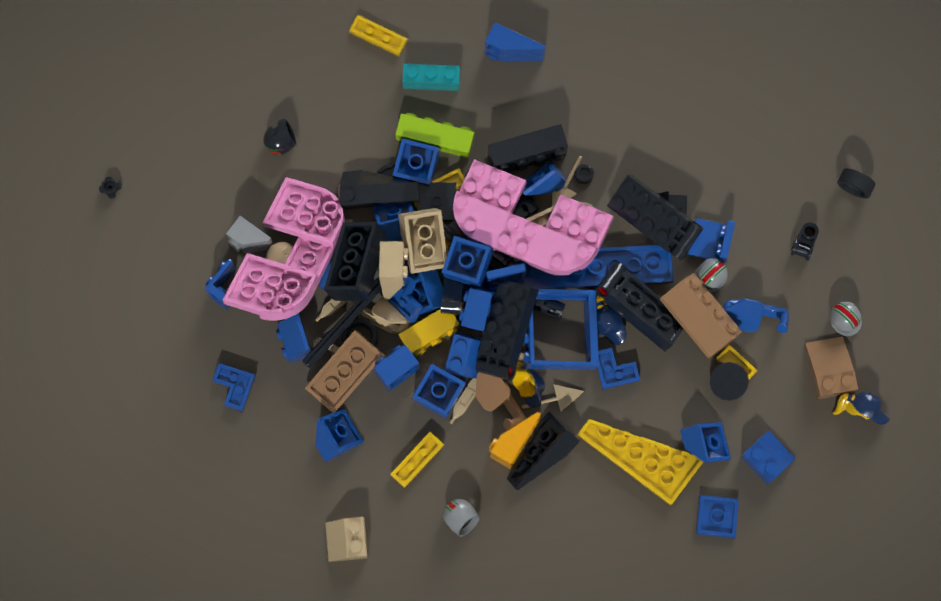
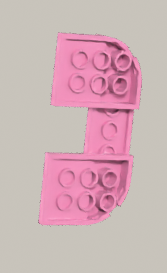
(561, 247)
(280, 289)

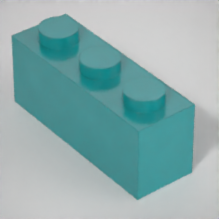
(431, 77)

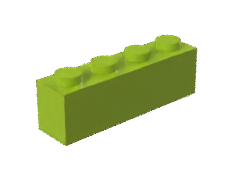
(428, 132)

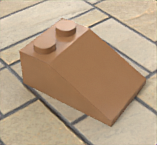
(831, 368)

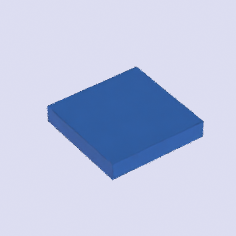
(510, 274)
(717, 516)

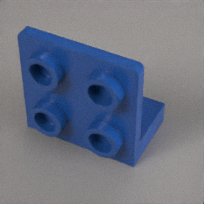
(713, 240)
(214, 284)

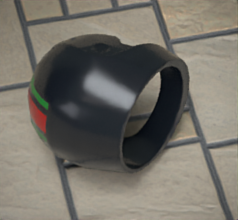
(280, 139)

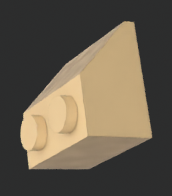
(346, 539)

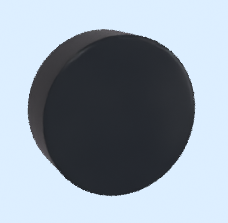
(584, 174)

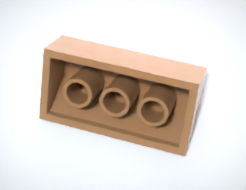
(701, 315)

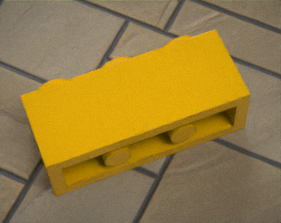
(429, 332)

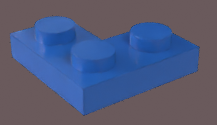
(404, 302)
(613, 375)
(239, 383)

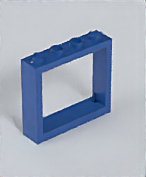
(591, 333)

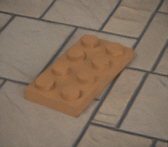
(344, 371)

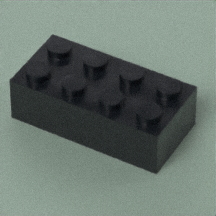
(528, 149)
(355, 261)

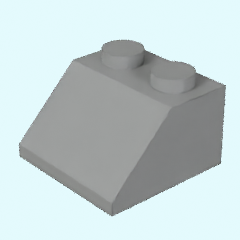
(247, 237)

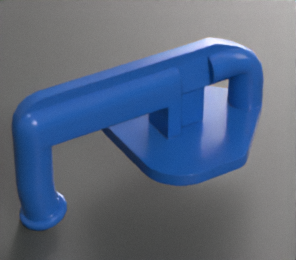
(749, 312)

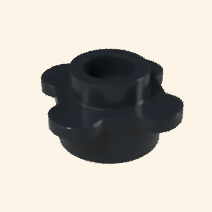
(104, 188)

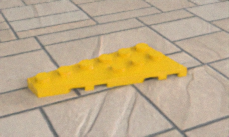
(651, 463)

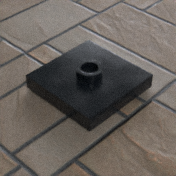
(438, 196)

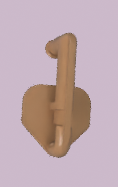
(492, 393)

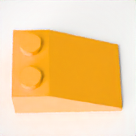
(509, 445)

